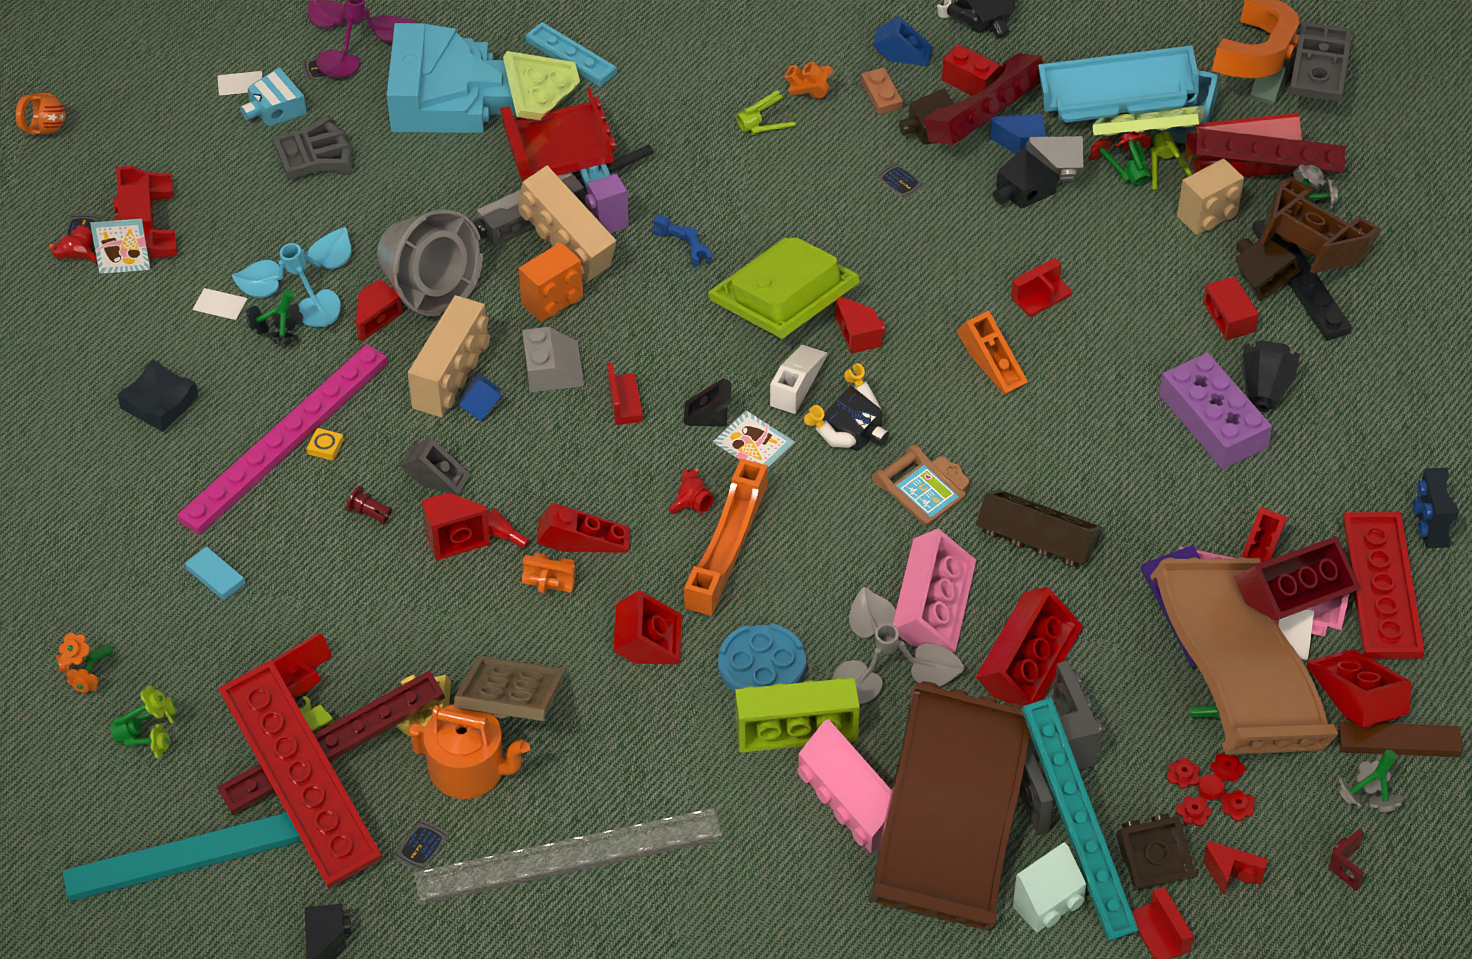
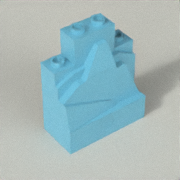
(443, 81)

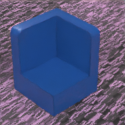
(479, 396)

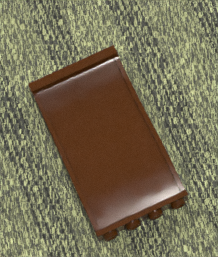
(951, 806)

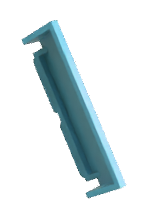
(1119, 84)

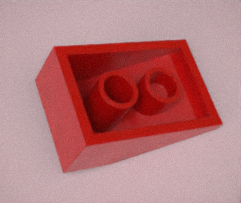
(1362, 687)

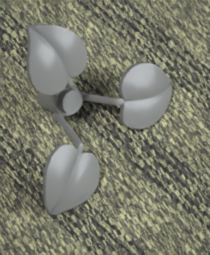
(875, 616)

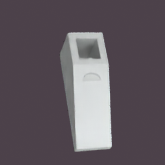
(795, 378)

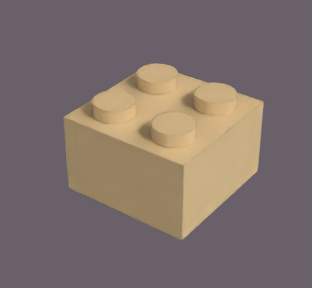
(1210, 196)

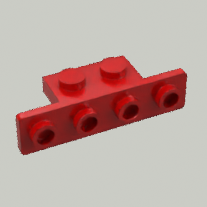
(298, 664)

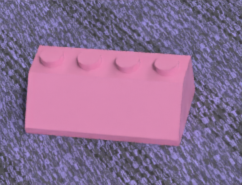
(934, 591)
(846, 784)

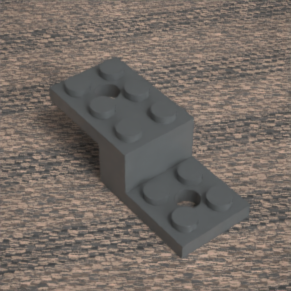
(1321, 61)

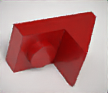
(1227, 862)

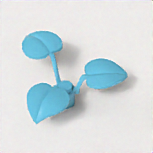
(330, 251)

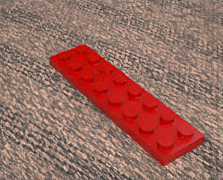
(300, 774)

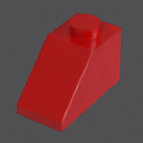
(376, 308)
(858, 325)

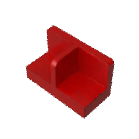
(1040, 288)

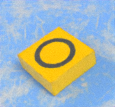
(325, 444)

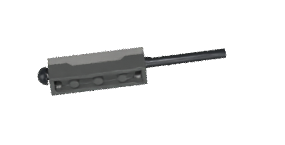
(502, 220)

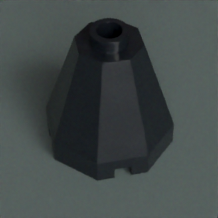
(1268, 373)

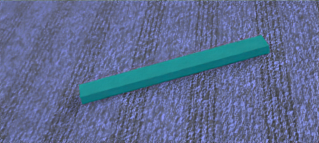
(1079, 819)
(179, 856)

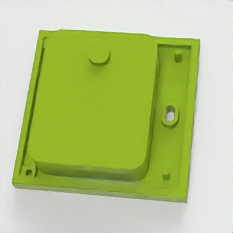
(784, 286)

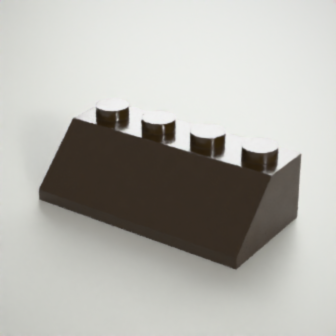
(1039, 527)

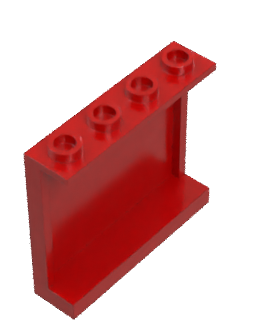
(562, 139)

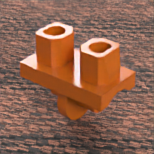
(809, 80)
(548, 573)

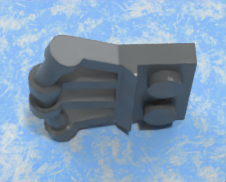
(298, 152)

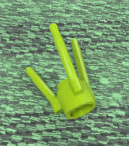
(750, 118)
(1166, 148)

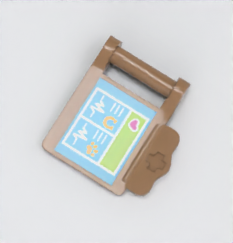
(928, 488)

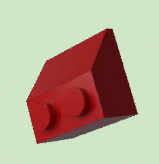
(970, 70)
(454, 525)
(647, 630)

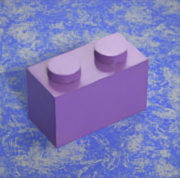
(608, 202)

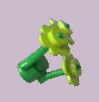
(128, 726)

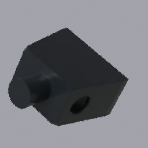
(1024, 180)

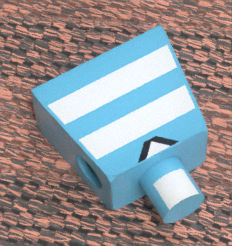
(274, 99)

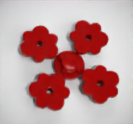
(1210, 788)

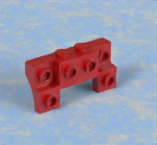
(135, 201)

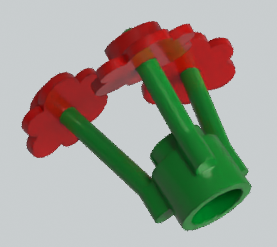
(1137, 170)

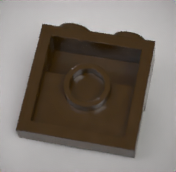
(1155, 851)

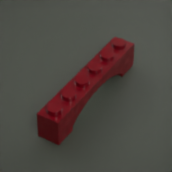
(957, 121)
(1248, 148)

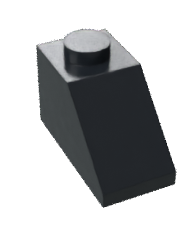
(326, 931)

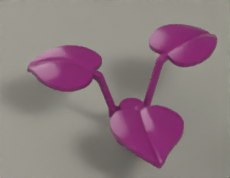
(329, 13)

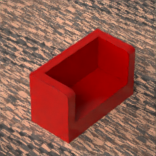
(1230, 308)

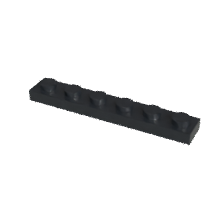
(1312, 292)

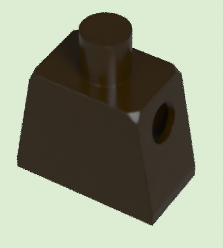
(919, 110)
(1265, 266)

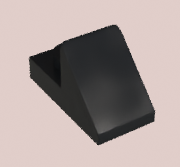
(709, 406)

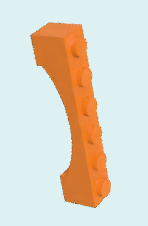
(712, 572)

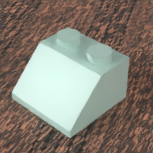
(1049, 888)

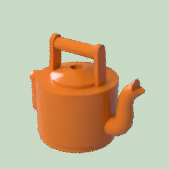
(465, 751)

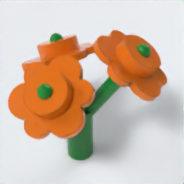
(75, 651)

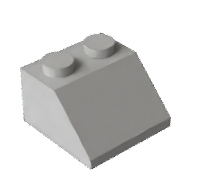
(1060, 154)
(551, 360)

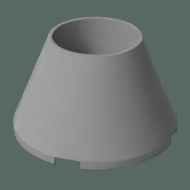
(431, 259)

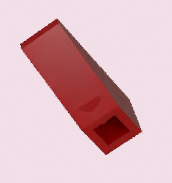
(580, 532)

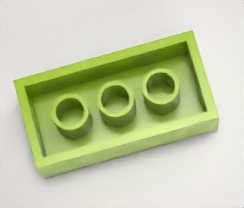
(792, 713)

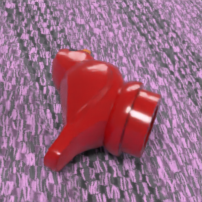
(75, 245)
(692, 494)

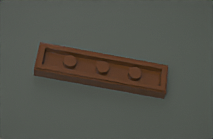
(1400, 738)

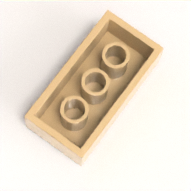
(564, 219)
(448, 356)

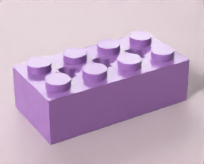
(1215, 410)

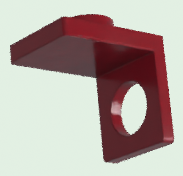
(1339, 858)

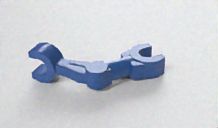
(690, 234)

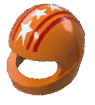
(47, 114)

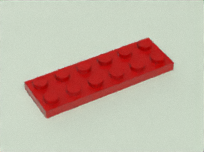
(1387, 596)

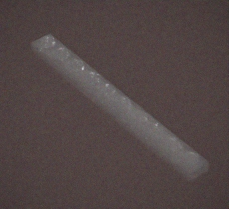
(567, 856)

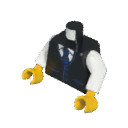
(852, 418)

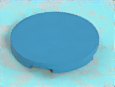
(761, 657)

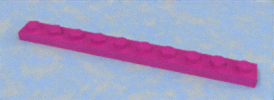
(282, 439)

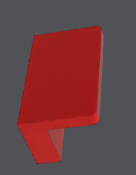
(624, 397)
(1163, 927)

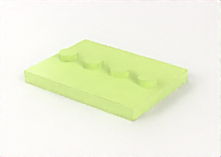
(1156, 120)

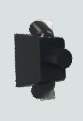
(980, 14)

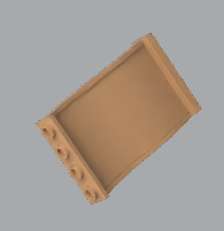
(1244, 657)

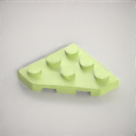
(538, 83)

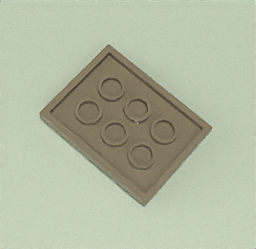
(509, 688)

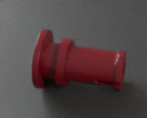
(365, 504)

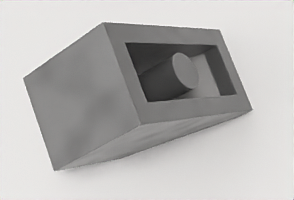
(434, 467)

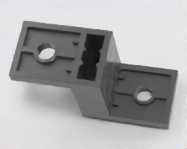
(1082, 735)

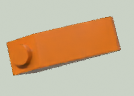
(991, 352)

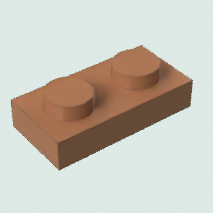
(881, 91)

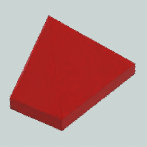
(1264, 535)

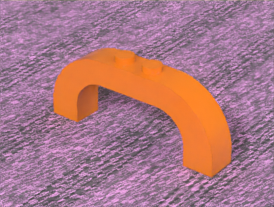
(1265, 58)

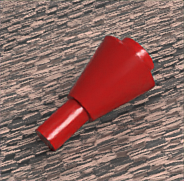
(502, 529)

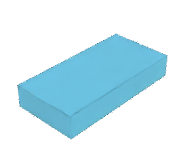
(215, 573)

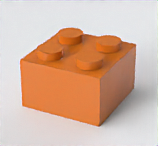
(551, 282)

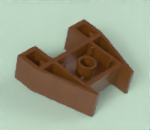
(1317, 230)

